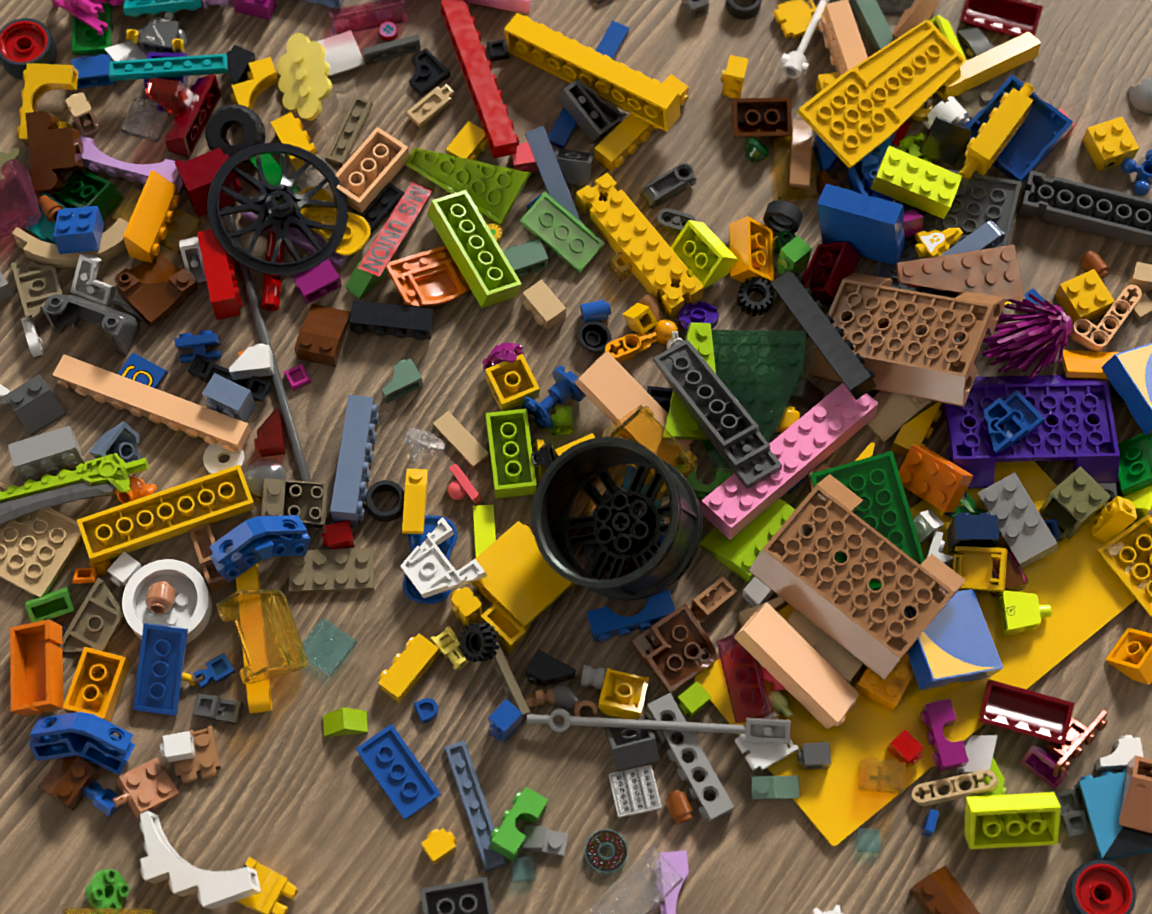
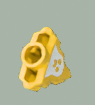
(936, 242)

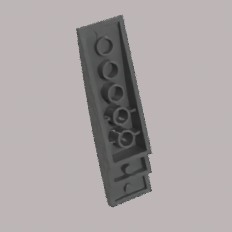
(718, 414)

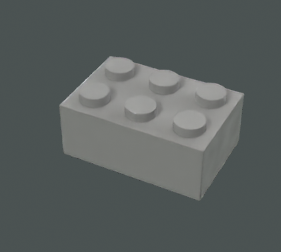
(46, 454)

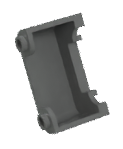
(70, 309)

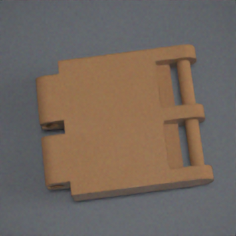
(205, 760)

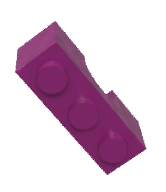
(946, 754)

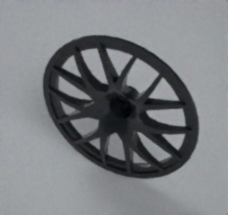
(275, 216)

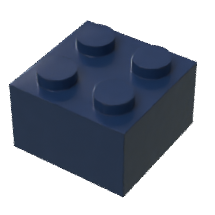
(973, 531)

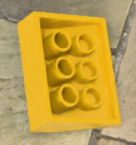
(1131, 560)

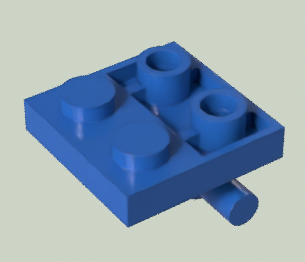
(198, 344)

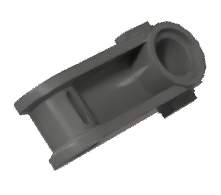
(668, 185)

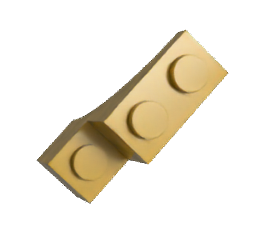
(261, 76)

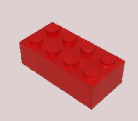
(220, 277)

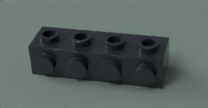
(391, 320)

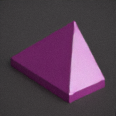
(1042, 765)

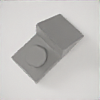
(545, 841)

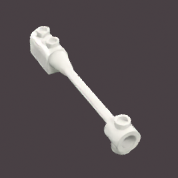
(795, 63)

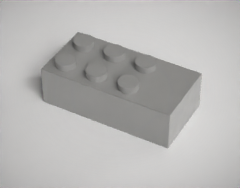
(1018, 520)

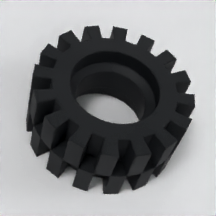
(755, 285)
(488, 642)

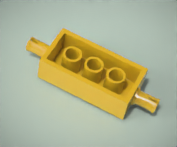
(997, 131)

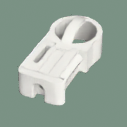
(32, 338)

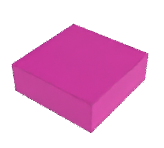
(297, 377)

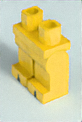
(272, 887)

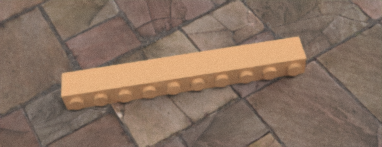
(152, 403)

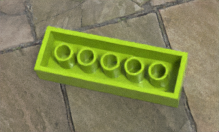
(474, 249)

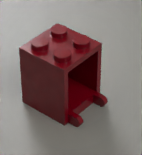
(198, 175)

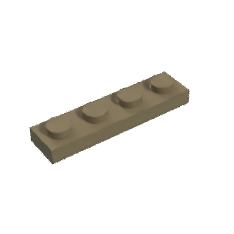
(510, 687)

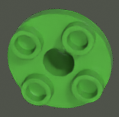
(107, 890)

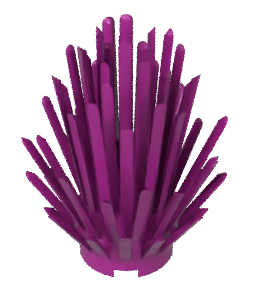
(1041, 330)

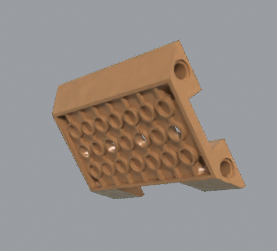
(902, 361)
(839, 594)

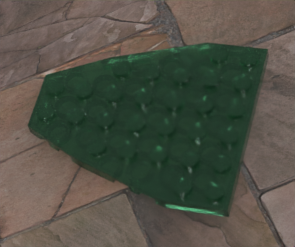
(760, 373)

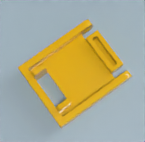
(977, 568)

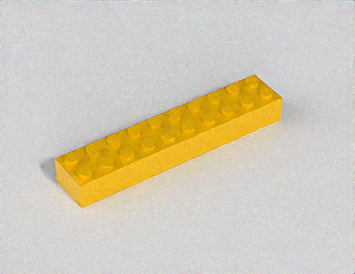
(610, 79)

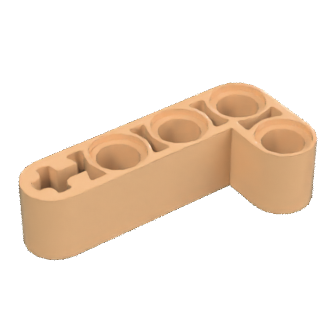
(1111, 318)

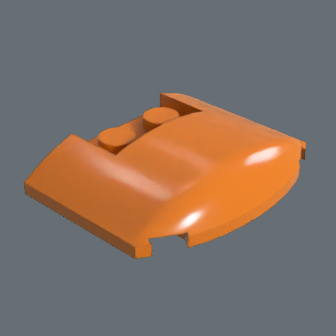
(428, 278)

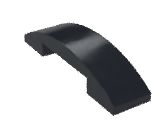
(204, 369)

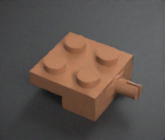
(145, 788)

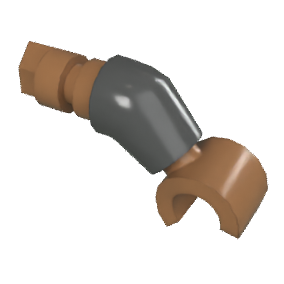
(560, 696)

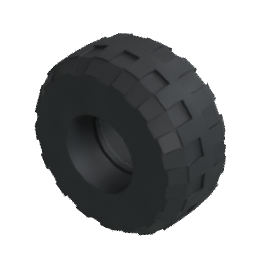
(227, 116)

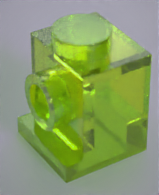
(562, 420)

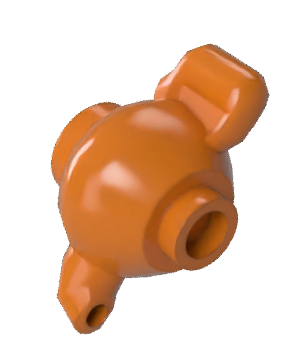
(138, 490)

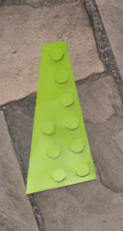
(489, 186)
(679, 420)

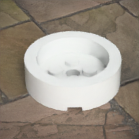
(191, 603)

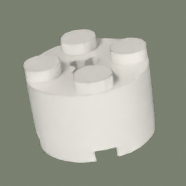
(950, 111)

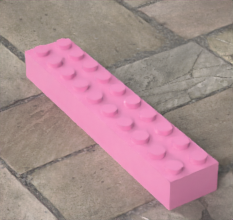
(799, 452)

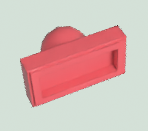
(462, 486)

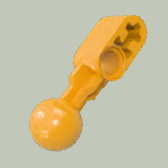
(661, 334)

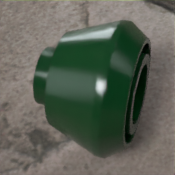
(756, 150)
(781, 240)

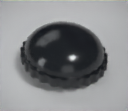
(593, 336)

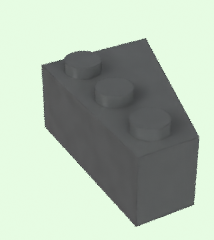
(589, 110)

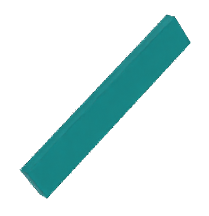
(168, 67)

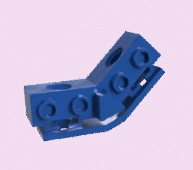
(869, 168)
(259, 540)
(82, 736)

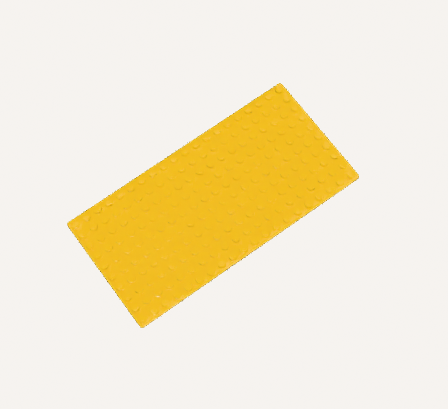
(1082, 600)

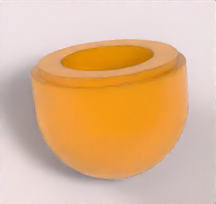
(101, 567)

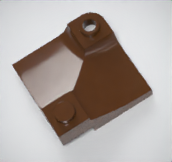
(155, 288)
(674, 648)

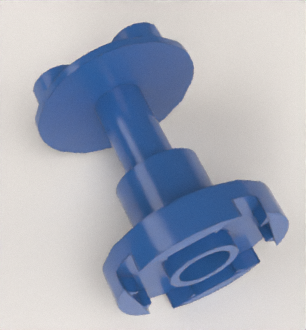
(558, 394)

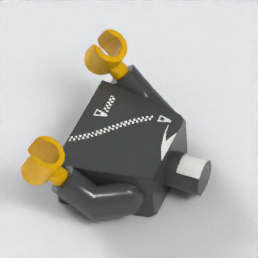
(160, 35)

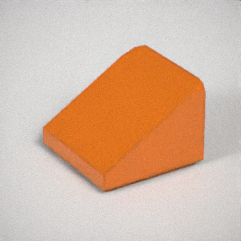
(85, 575)

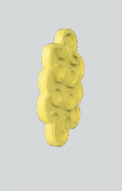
(304, 76)

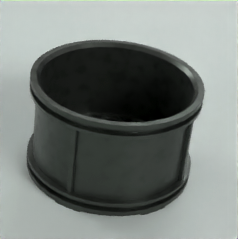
(574, 472)

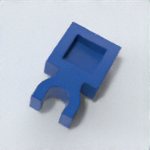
(217, 669)
(102, 798)

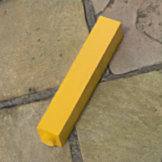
(991, 65)

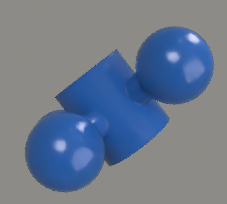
(1144, 179)

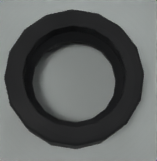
(743, 12)
(790, 212)
(379, 487)

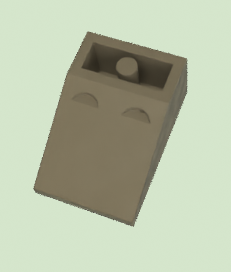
(295, 498)

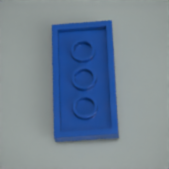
(160, 669)
(398, 772)

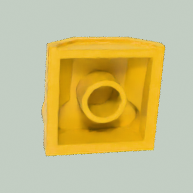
(623, 694)

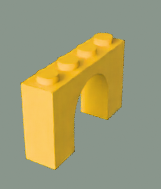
(38, 81)

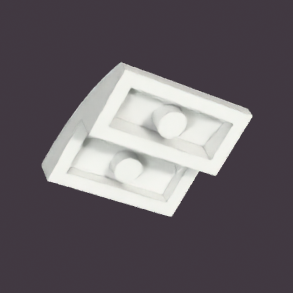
(342, 53)

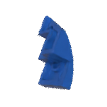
(1011, 420)

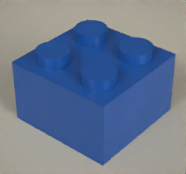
(78, 229)

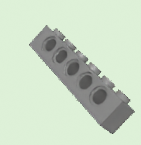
(722, 804)

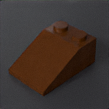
(322, 335)

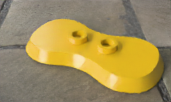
(356, 231)

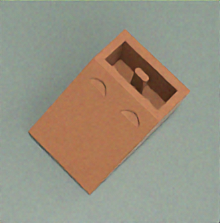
(1137, 795)

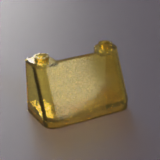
(644, 429)

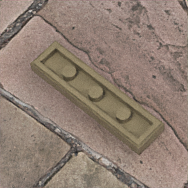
(349, 131)

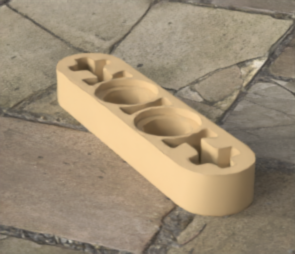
(955, 791)

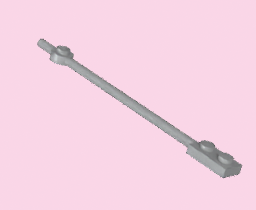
(755, 729)

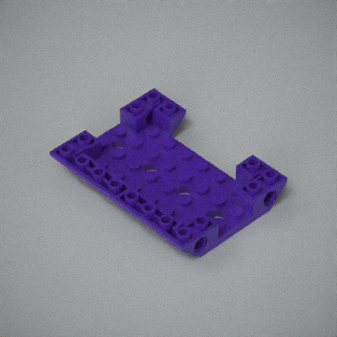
(1054, 397)

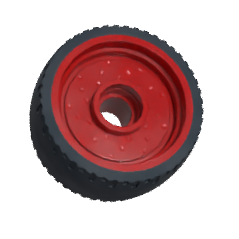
(24, 43)
(1106, 878)

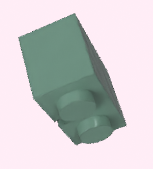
(530, 255)

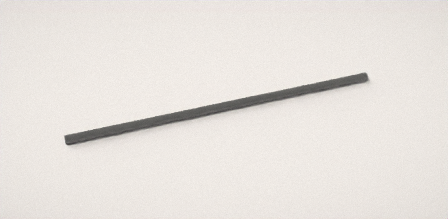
(276, 378)

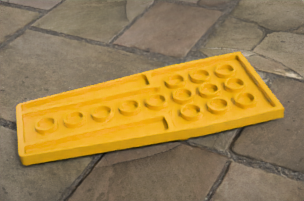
(881, 92)

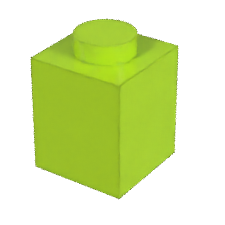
(693, 700)

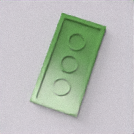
(561, 232)

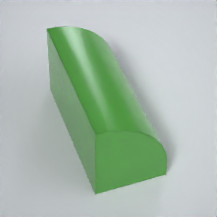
(50, 605)

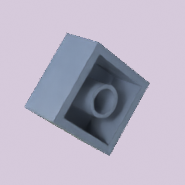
(229, 398)

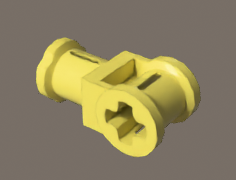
(450, 648)

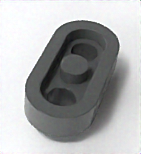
(676, 218)

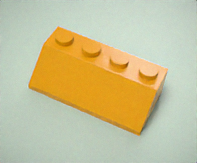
(151, 218)

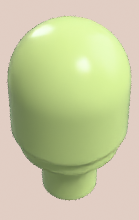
(780, 703)

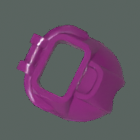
(504, 352)

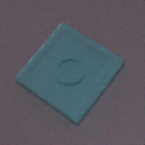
(327, 646)

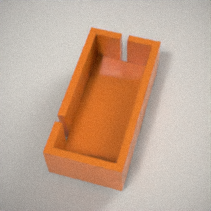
(36, 668)

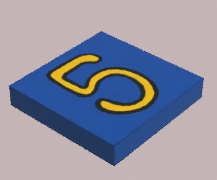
(143, 371)

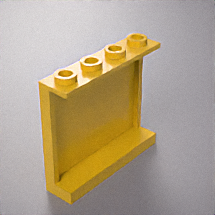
(519, 576)

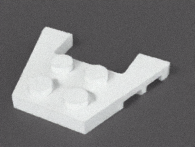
(432, 571)

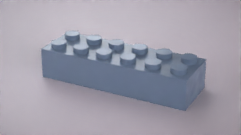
(354, 460)

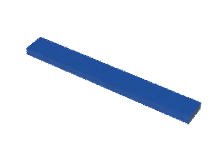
(608, 46)

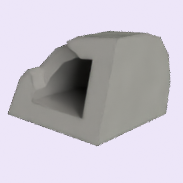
(1142, 96)

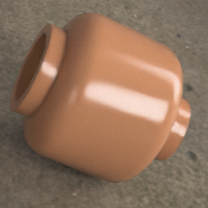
(160, 597)

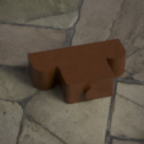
(51, 151)

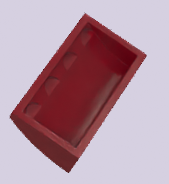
(1002, 16)
(1026, 712)

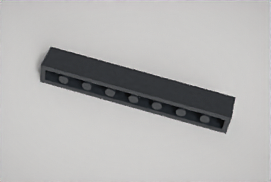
(824, 335)

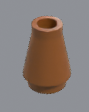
(49, 208)

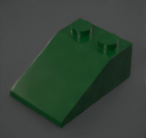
(89, 190)

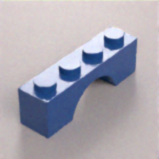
(605, 623)

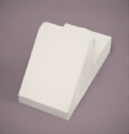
(936, 547)

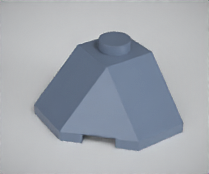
(118, 440)

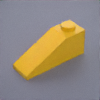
(415, 501)

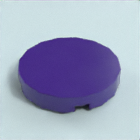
(698, 313)

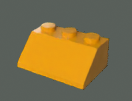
(753, 247)

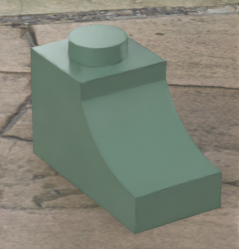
(404, 381)
(775, 787)

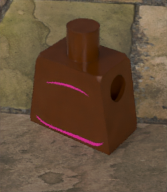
(1015, 578)

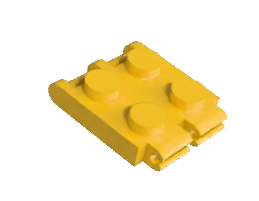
(795, 17)

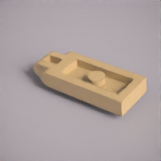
(430, 105)

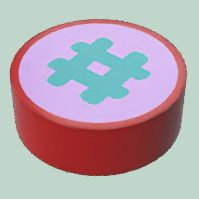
(388, 31)

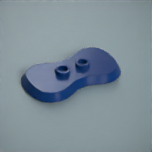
(445, 547)

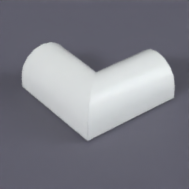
(86, 283)

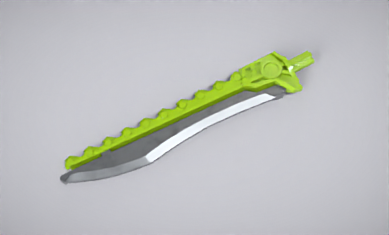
(103, 474)

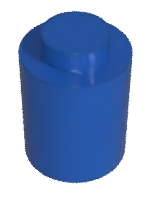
(595, 311)

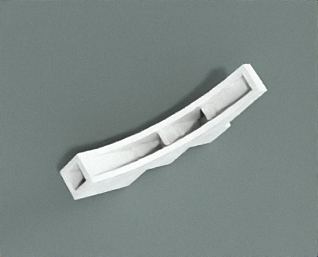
(184, 879)

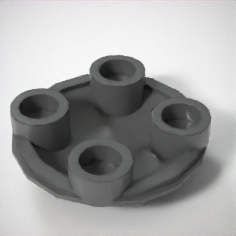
(263, 469)

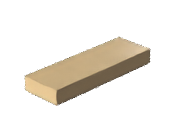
(460, 439)

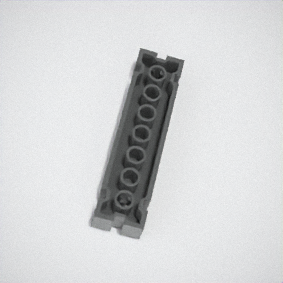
(1088, 208)

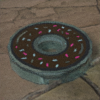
(603, 838)

